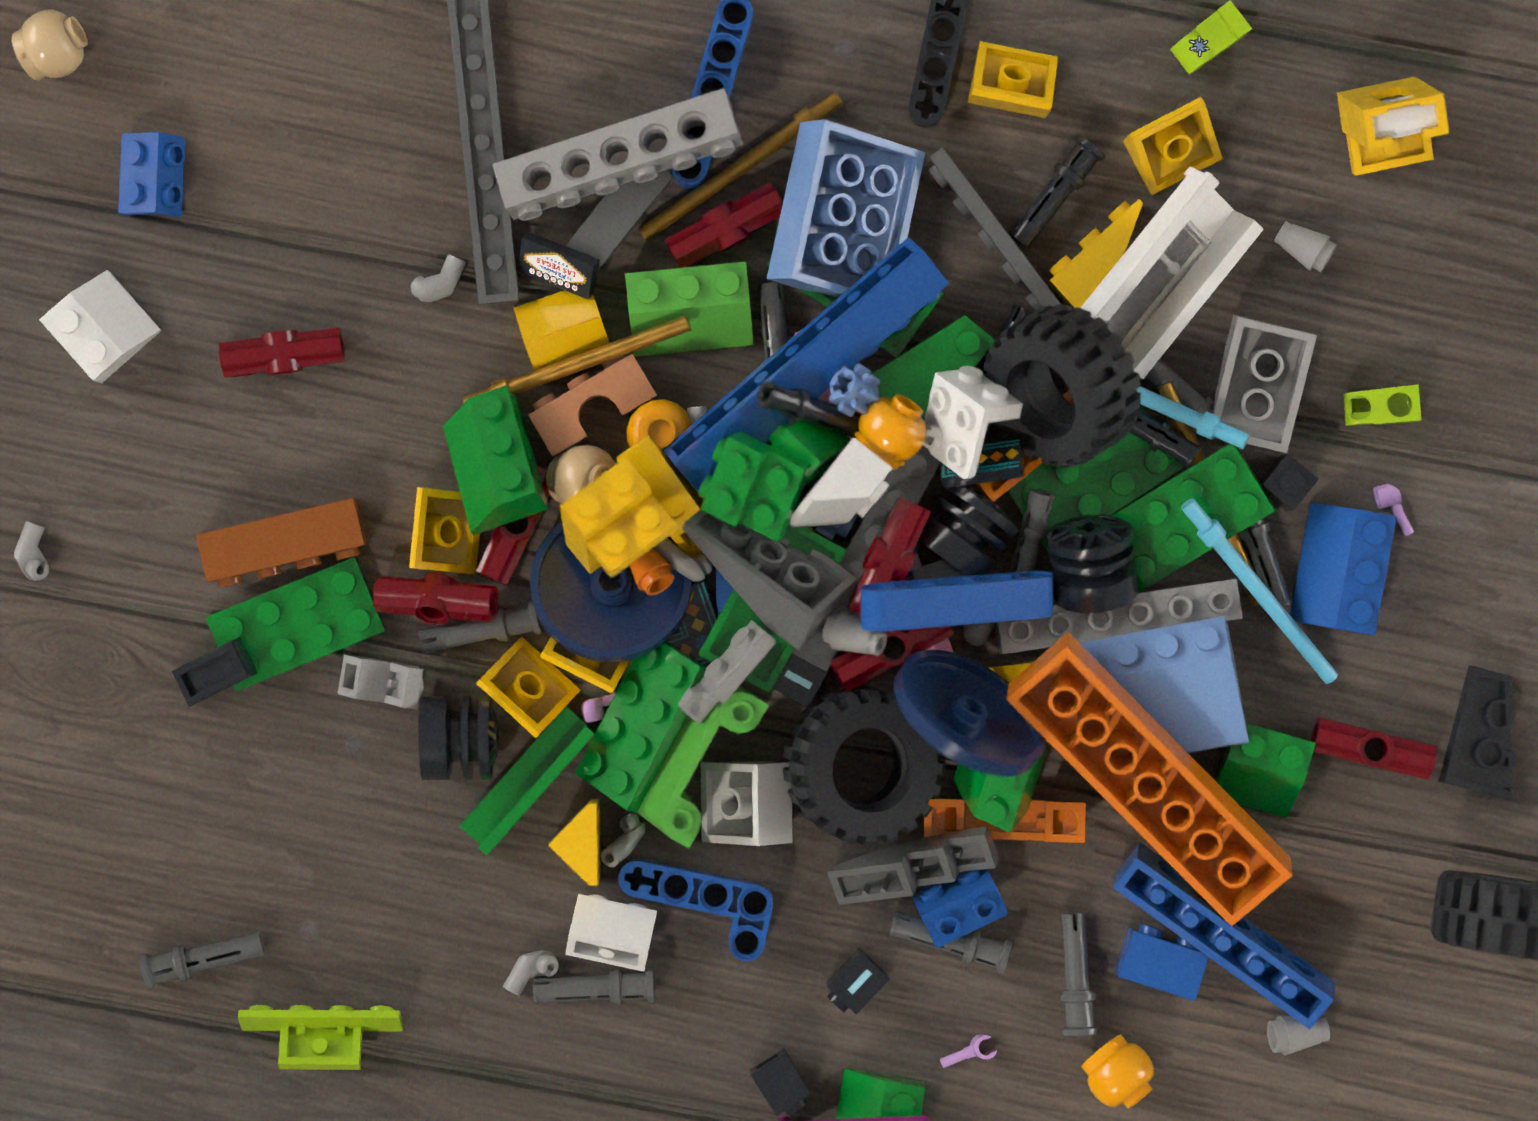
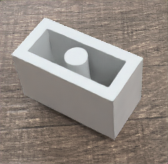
(611, 932)

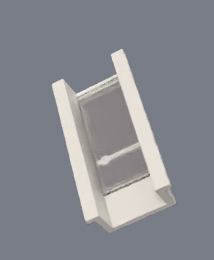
(1172, 269)

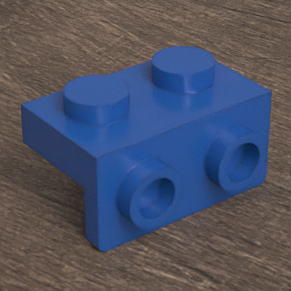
(151, 174)
(959, 906)

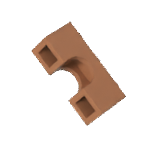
(559, 417)

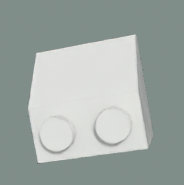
(100, 326)
(845, 489)
(745, 803)

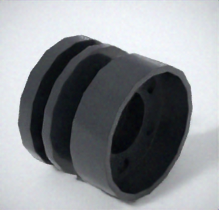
(967, 531)
(1092, 563)
(456, 737)

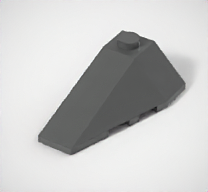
(779, 583)

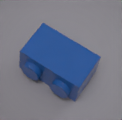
(1161, 962)

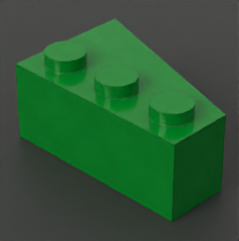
(947, 350)

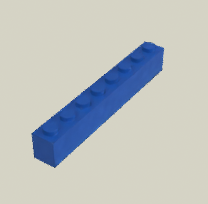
(808, 361)

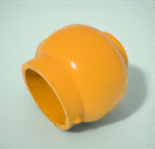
(660, 420)
(893, 429)
(1119, 1073)

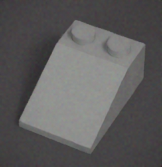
(1263, 380)

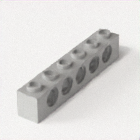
(518, 174)
(1143, 613)

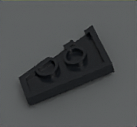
(1480, 739)

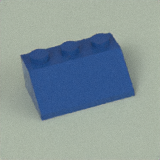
(1342, 568)

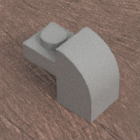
(381, 681)

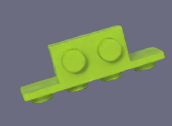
(320, 1037)

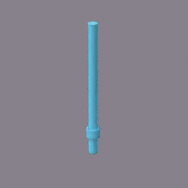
(1206, 424)
(1214, 536)

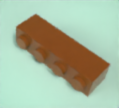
(282, 540)

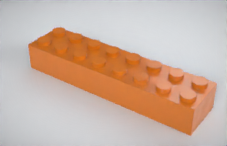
(1149, 779)

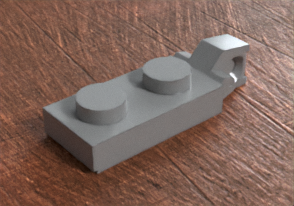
(727, 672)

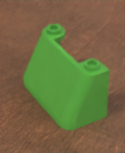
(665, 801)

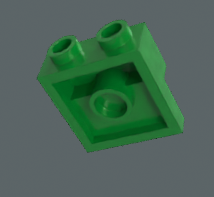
(753, 485)

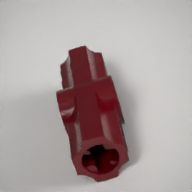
(725, 226)
(281, 352)
(506, 548)
(892, 552)
(436, 598)
(857, 668)
(1397, 753)

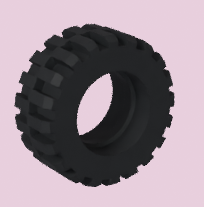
(1092, 367)
(813, 757)
(1486, 913)

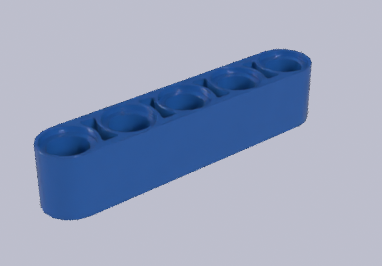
(716, 72)
(956, 600)

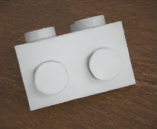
(959, 414)

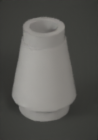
(1306, 246)
(845, 634)
(1290, 1036)

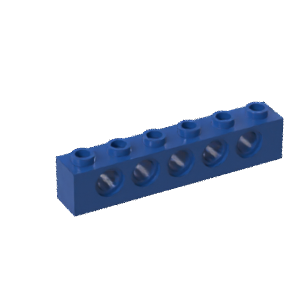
(1238, 948)

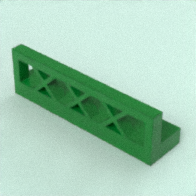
(527, 779)

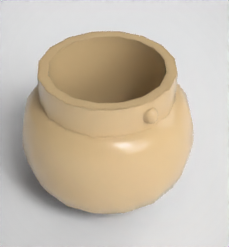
(49, 44)
(575, 470)

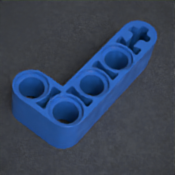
(694, 898)

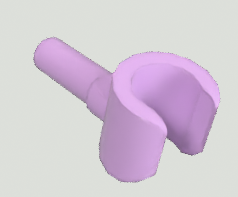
(1387, 496)
(593, 708)
(969, 1052)

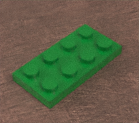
(1100, 484)
(1165, 535)
(738, 614)
(301, 620)
(640, 725)

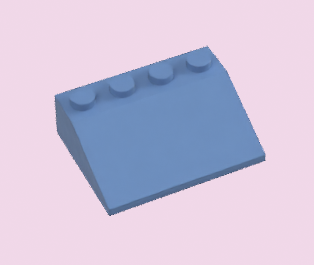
(842, 207)
(1181, 679)

